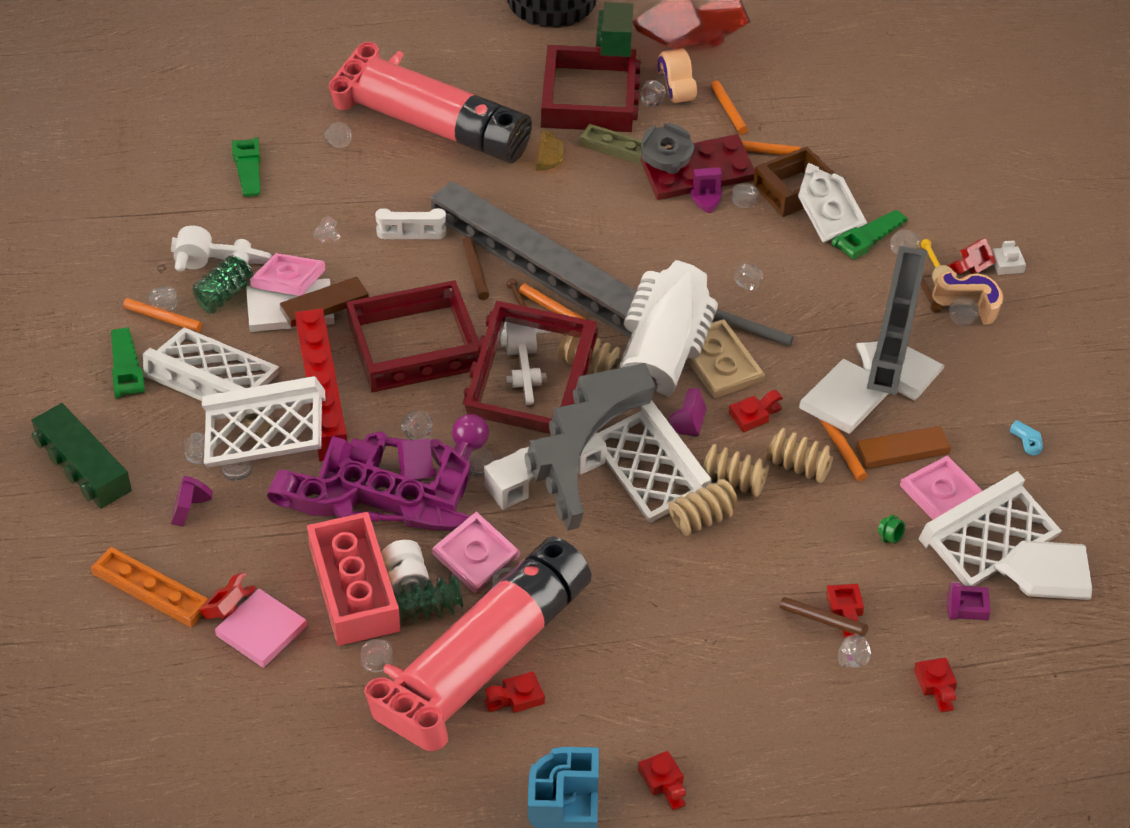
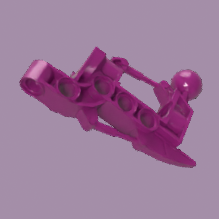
(434, 503)

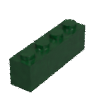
(615, 29)
(80, 456)

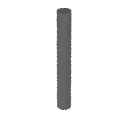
(754, 328)

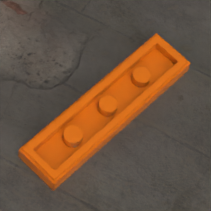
(150, 586)

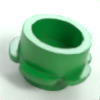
(891, 529)

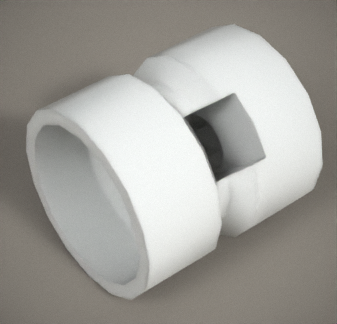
(404, 564)

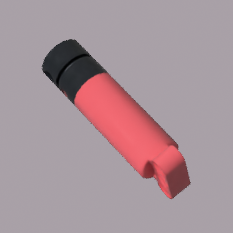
(429, 104)
(477, 645)

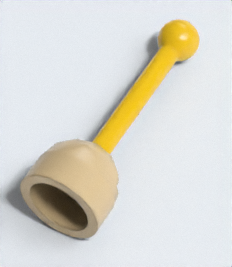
(926, 244)

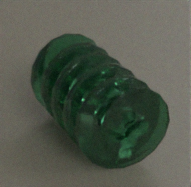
(222, 283)
(428, 599)

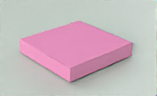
(287, 274)
(939, 487)
(475, 552)
(261, 627)

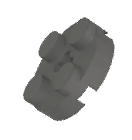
(665, 159)

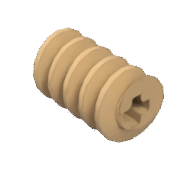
(601, 359)
(800, 455)
(735, 470)
(702, 505)

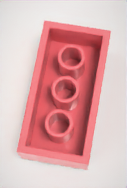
(353, 579)

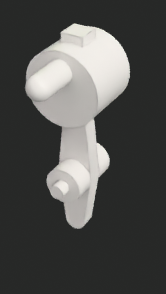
(195, 246)
(522, 341)

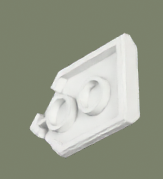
(829, 203)
(916, 373)
(1049, 569)

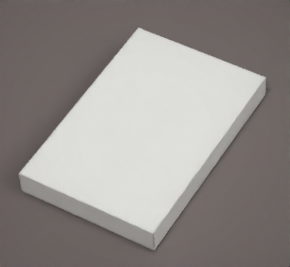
(265, 310)
(842, 397)

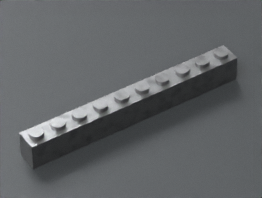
(536, 255)

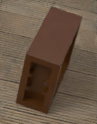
(769, 176)

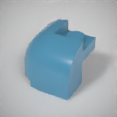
(564, 789)

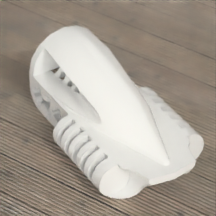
(668, 322)

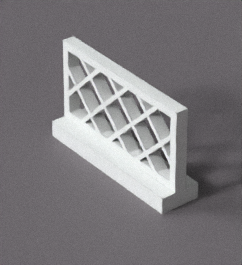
(199, 382)
(263, 401)
(675, 454)
(970, 514)

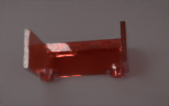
(681, 24)

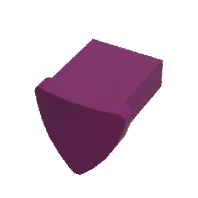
(707, 188)
(691, 416)
(415, 459)
(189, 492)
(968, 602)

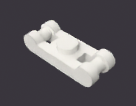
(411, 224)

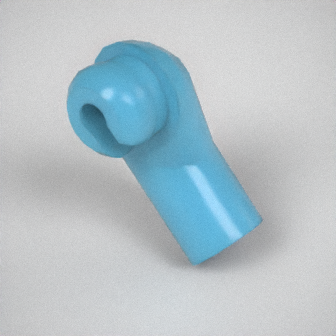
(1031, 438)

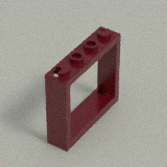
(580, 116)
(506, 312)
(421, 366)

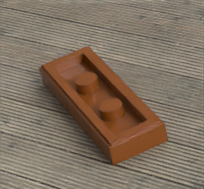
(903, 447)

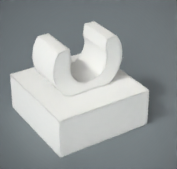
(1008, 259)

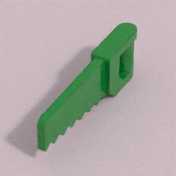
(247, 159)
(868, 234)
(125, 364)

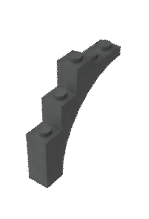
(897, 321)
(597, 401)

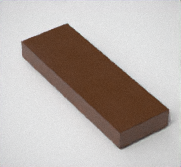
(330, 298)

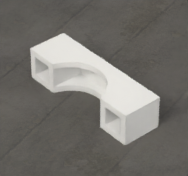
(509, 478)

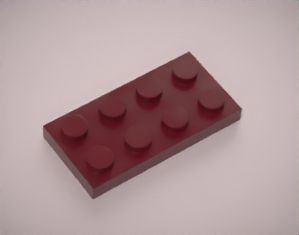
(720, 152)

